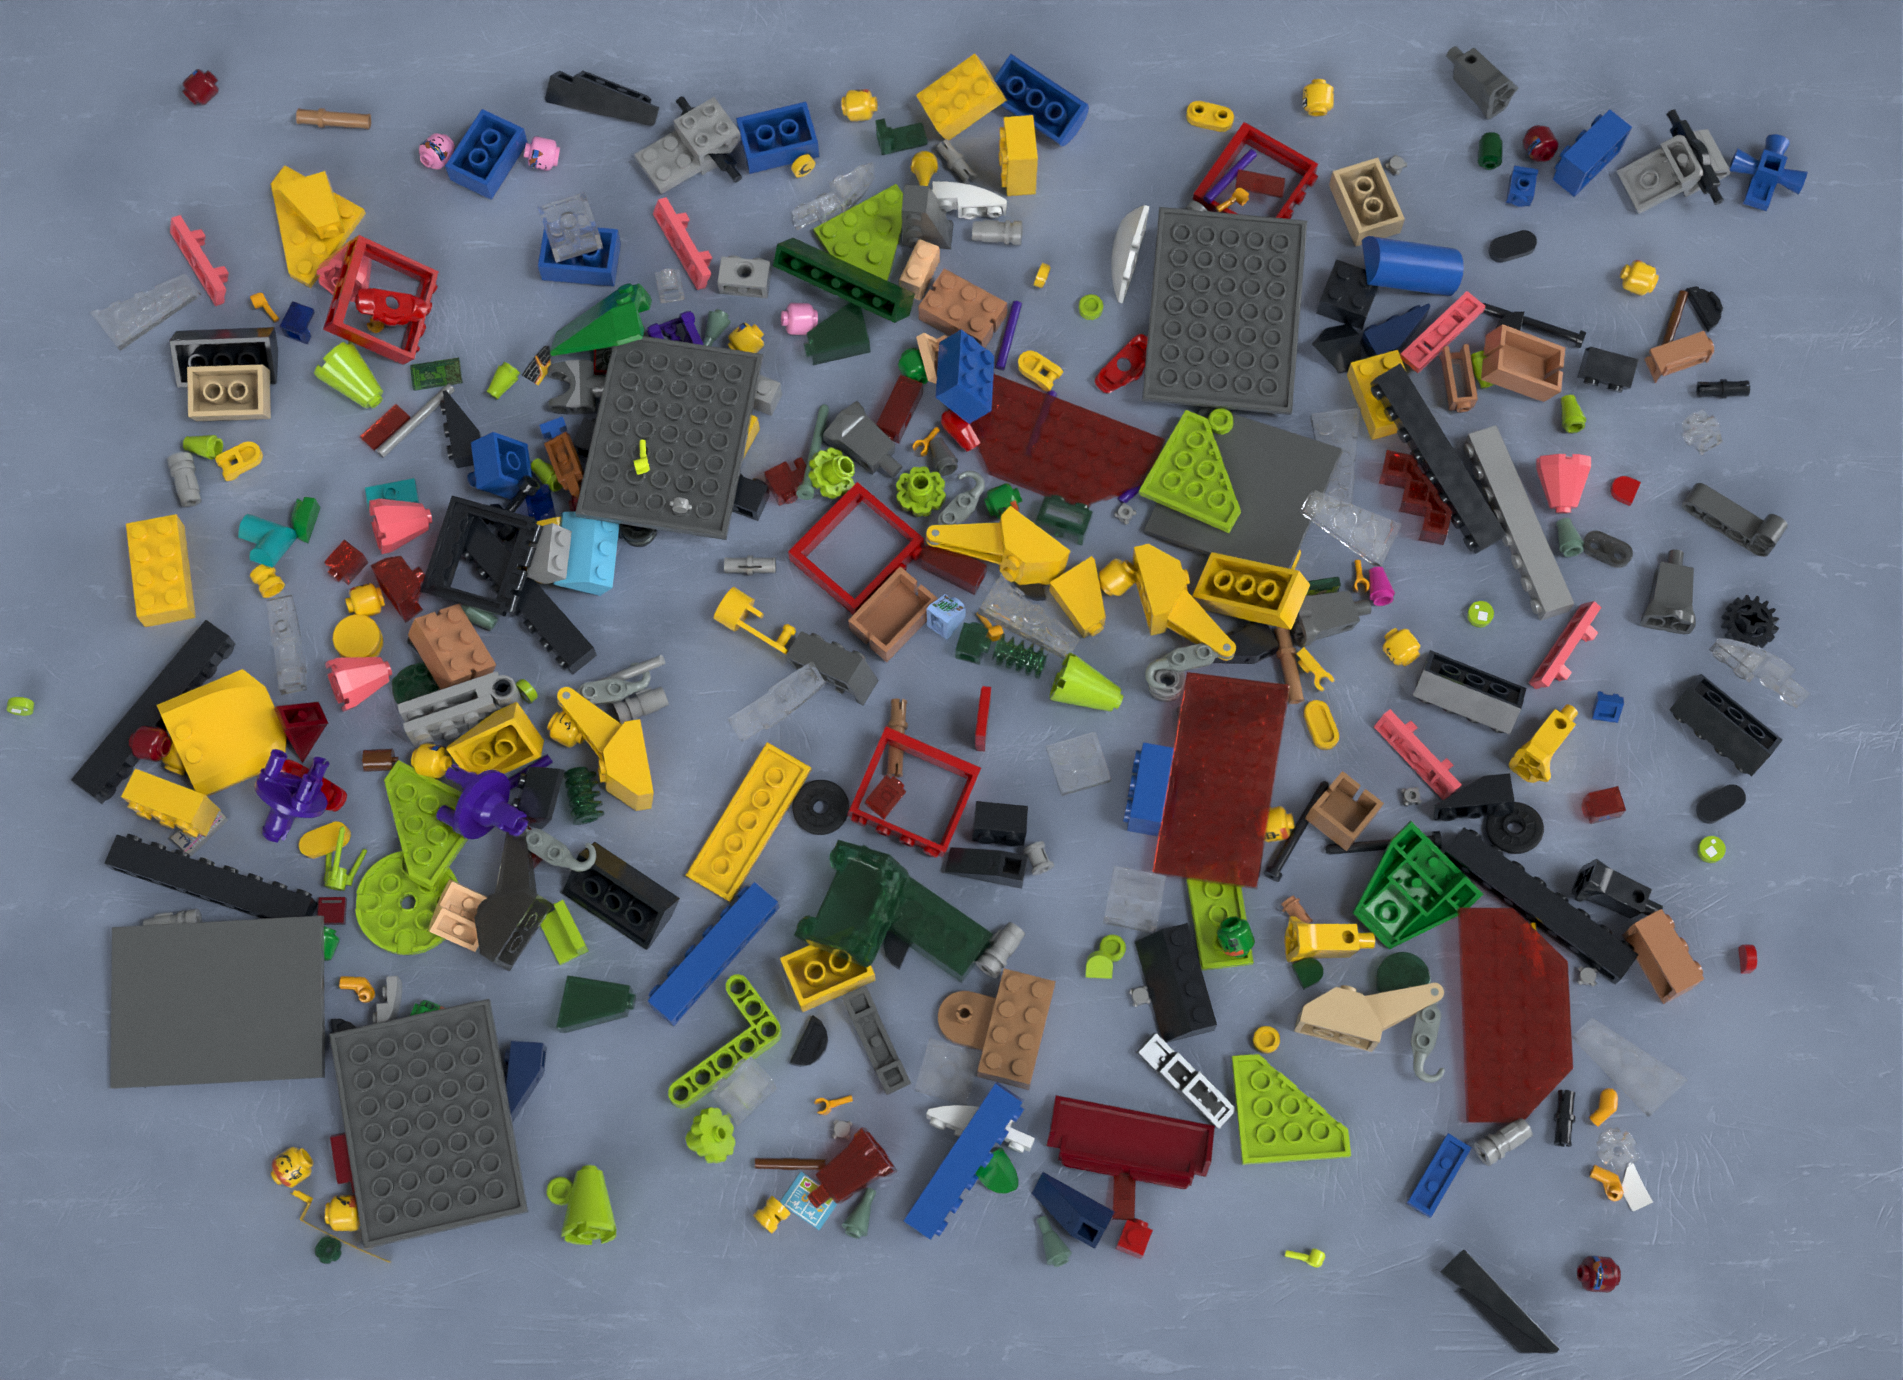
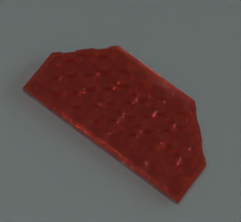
(1061, 446)
(1511, 1015)

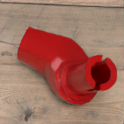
(959, 430)

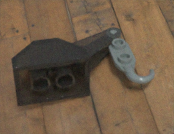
(516, 911)

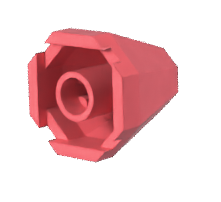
(330, 270)
(1563, 479)
(397, 522)
(357, 678)

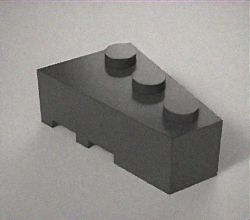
(924, 218)
(835, 664)

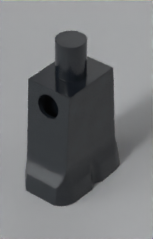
(1613, 890)

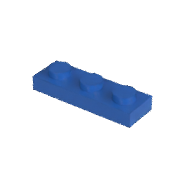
(1438, 1175)

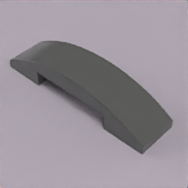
(876, 1040)

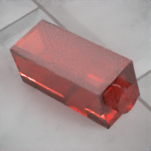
(900, 408)
(953, 567)

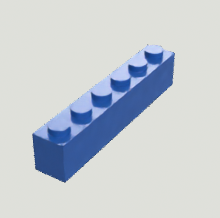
(713, 953)
(963, 1161)

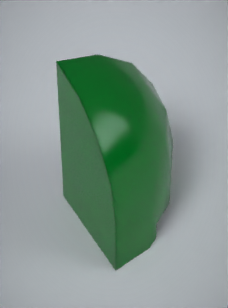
(304, 517)
(999, 1173)

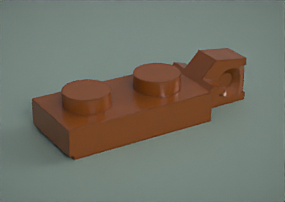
(565, 463)

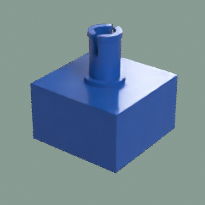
(499, 464)

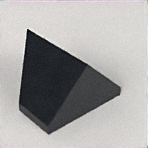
(1339, 346)

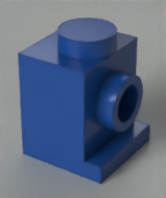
(1521, 186)

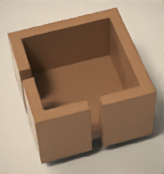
(1340, 815)

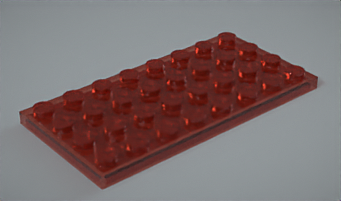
(1221, 780)

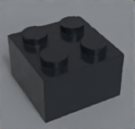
(1347, 295)

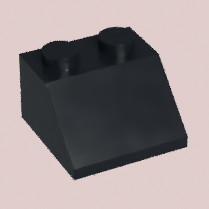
(538, 794)

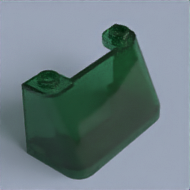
(856, 904)

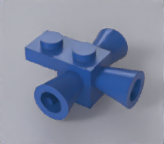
(1767, 172)

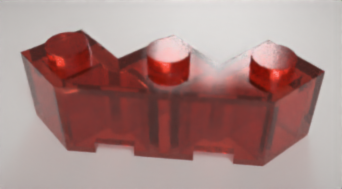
(1418, 495)

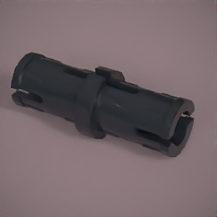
(1723, 388)
(1564, 1118)

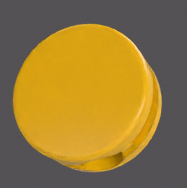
(357, 637)

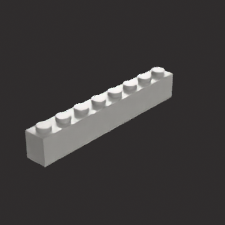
(1516, 516)

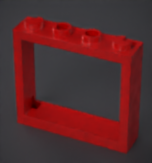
(1272, 148)
(334, 323)
(800, 551)
(933, 756)

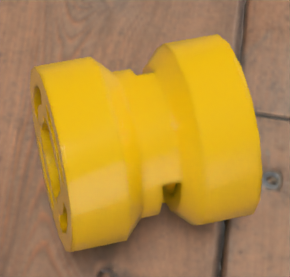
(267, 580)
(771, 1214)

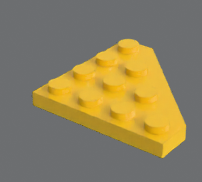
(301, 245)

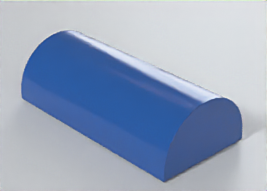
(1029, 92)
(1412, 266)

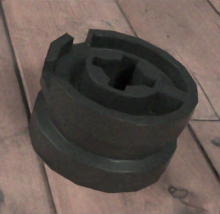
(637, 538)

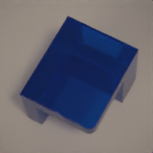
(296, 322)
(541, 504)

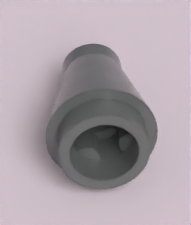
(943, 458)

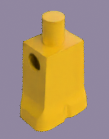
(1534, 757)
(1324, 940)

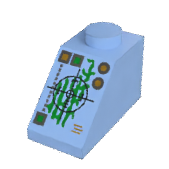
(945, 615)

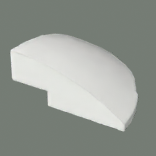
(1126, 249)

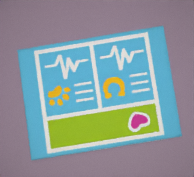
(798, 1202)

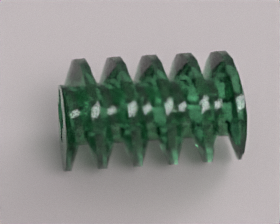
(1020, 656)
(582, 796)

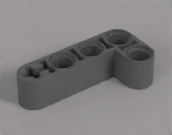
(1734, 521)

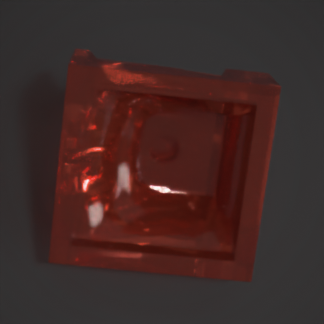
(400, 585)

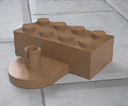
(1002, 1027)

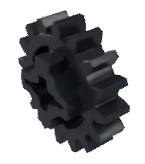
(1739, 622)

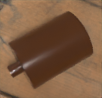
(378, 759)

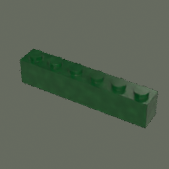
(843, 280)

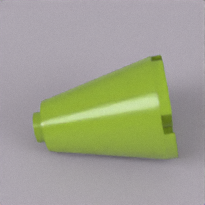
(350, 375)
(1084, 686)
(589, 1209)

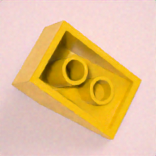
(498, 742)

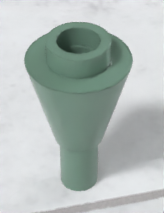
(716, 324)
(858, 1221)
(1055, 1249)

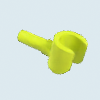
(641, 465)
(1315, 1258)

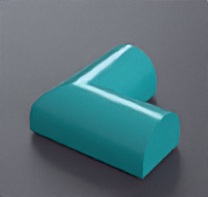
(270, 538)

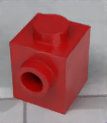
(1134, 1238)

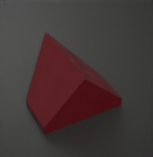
(302, 725)

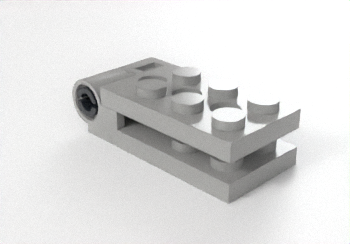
(457, 708)

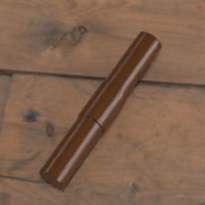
(1675, 317)
(789, 1163)

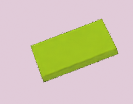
(563, 934)

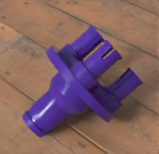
(289, 794)
(482, 805)

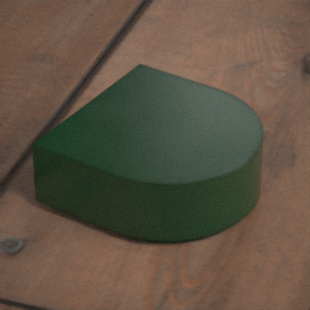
(1308, 972)

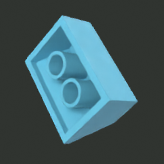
(590, 554)

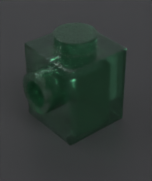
(972, 643)

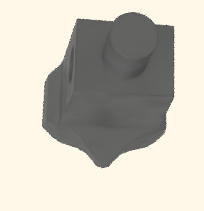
(1481, 81)
(862, 440)
(1671, 597)
(1327, 616)

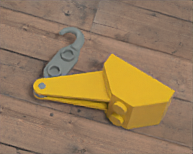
(1015, 543)
(1169, 605)
(618, 746)

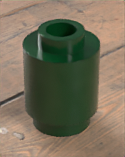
(1490, 151)

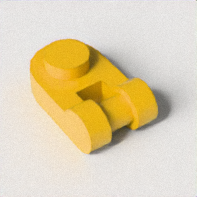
(1031, 364)
(248, 457)

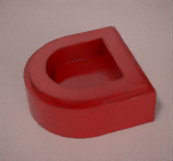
(1625, 489)
(1747, 958)

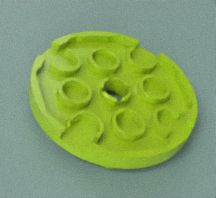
(381, 909)

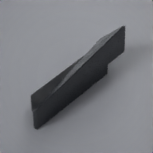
(600, 96)
(1497, 1306)

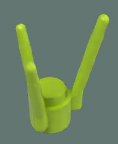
(335, 876)

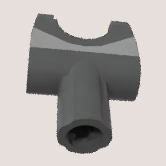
(582, 390)

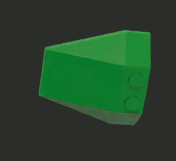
(607, 323)
(1412, 889)

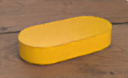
(1321, 725)
(323, 840)

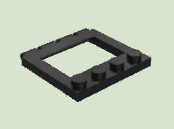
(450, 547)

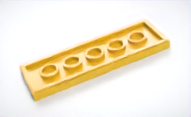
(748, 822)

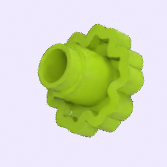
(831, 473)
(920, 491)
(711, 1135)

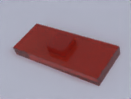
(1260, 183)
(385, 427)
(1124, 1197)

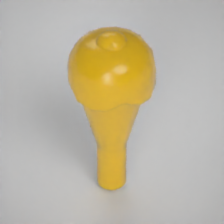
(924, 166)

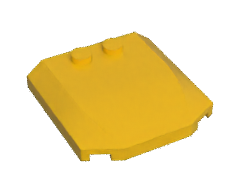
(223, 731)

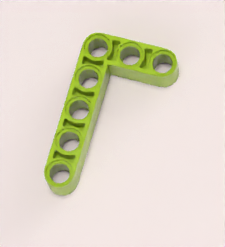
(731, 1049)

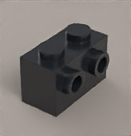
(1608, 369)
(1000, 823)

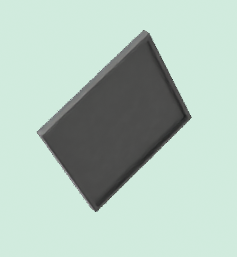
(1271, 482)

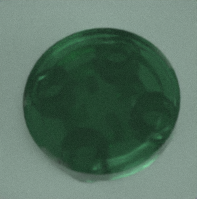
(413, 683)
(1401, 972)

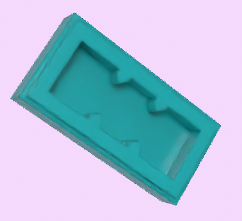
(400, 491)

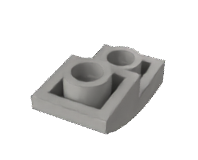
(392, 994)

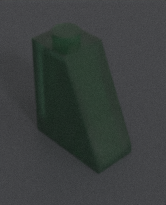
(838, 336)
(593, 1003)

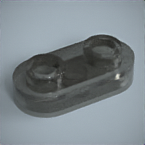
(1607, 548)

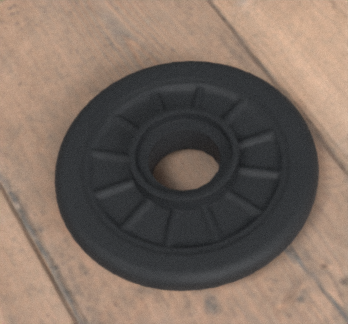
(820, 791)
(1519, 842)

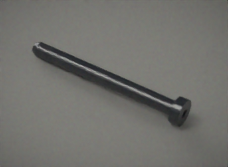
(1577, 338)
(1375, 845)
(1274, 872)

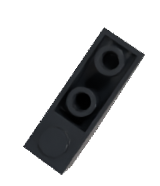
(460, 430)
(1252, 644)
(1483, 797)
(988, 865)

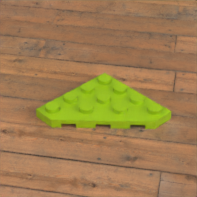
(866, 233)
(1192, 475)
(425, 842)
(1279, 1120)

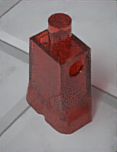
(852, 1170)

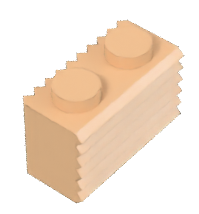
(920, 268)

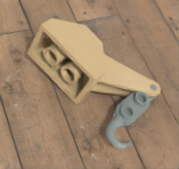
(1359, 1019)

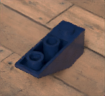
(1394, 332)
(525, 1070)
(1076, 1212)

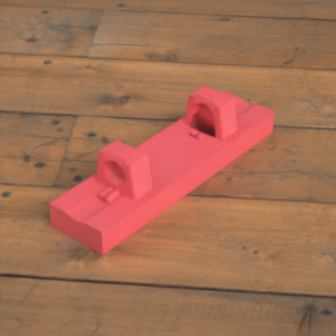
(674, 228)
(189, 244)
(1442, 331)
(1576, 629)
(1417, 755)

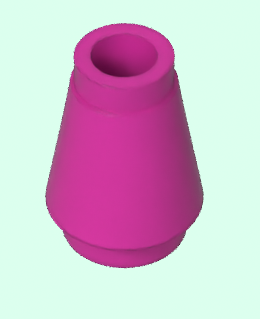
(1380, 587)

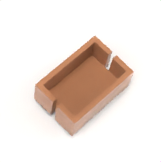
(962, 305)
(1522, 363)
(892, 614)
(450, 647)
(1664, 956)

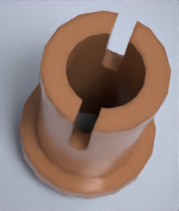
(1294, 908)

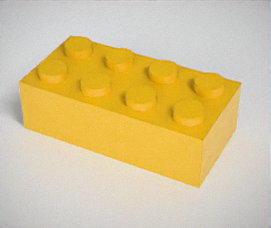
(160, 570)
(1251, 590)

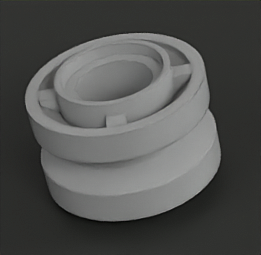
(1171, 692)

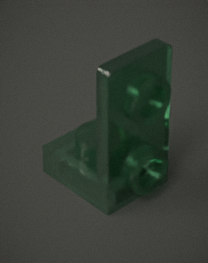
(899, 138)

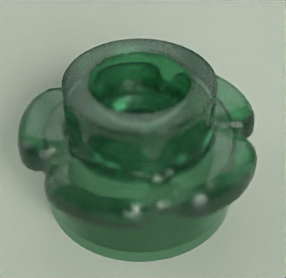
(321, 1247)

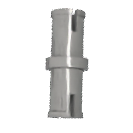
(956, 162)
(750, 565)

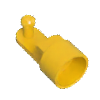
(736, 608)

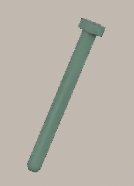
(806, 490)

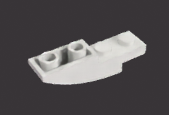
(969, 200)
(958, 1116)

